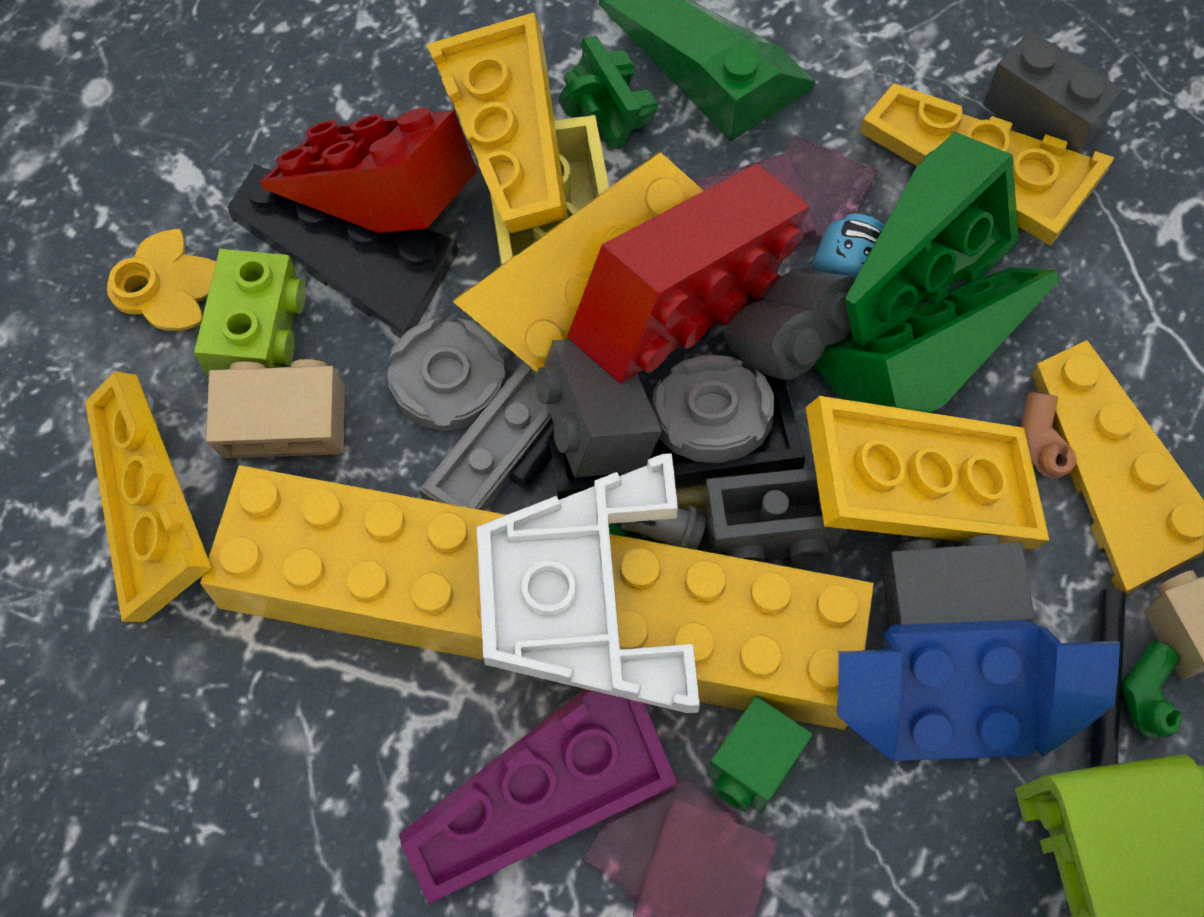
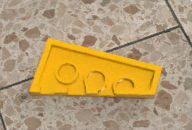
(507, 115)
(1047, 176)
(540, 288)
(1133, 487)
(144, 509)

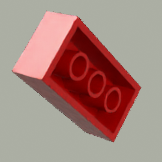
(686, 272)

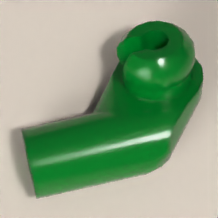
(1144, 694)

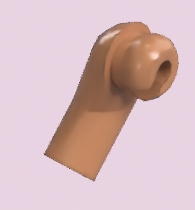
(1048, 450)

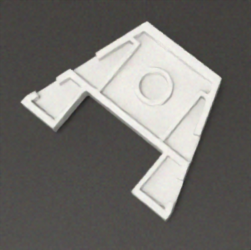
(553, 592)

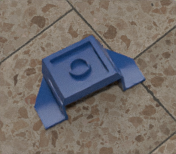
(974, 690)

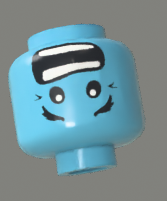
(846, 244)

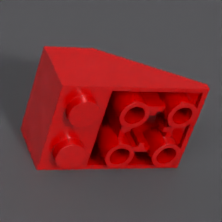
(378, 169)

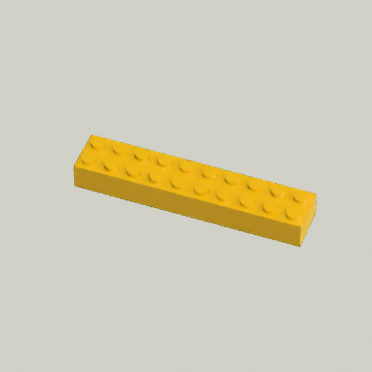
(411, 578)

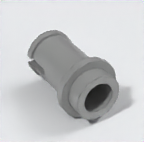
(682, 531)

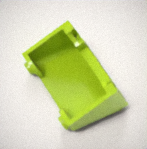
(1125, 836)

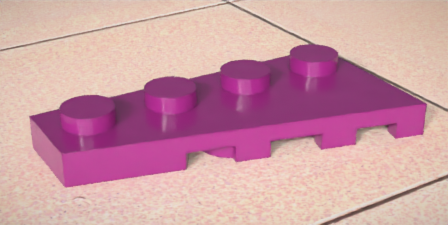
(553, 782)

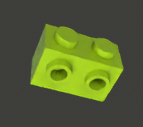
(250, 311)

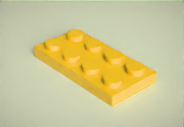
(923, 474)

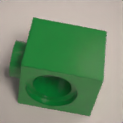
(757, 757)

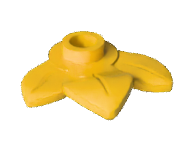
(170, 279)

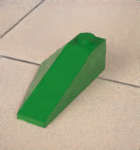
(713, 61)
(945, 228)
(940, 345)

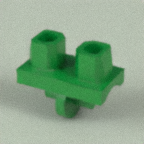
(601, 89)

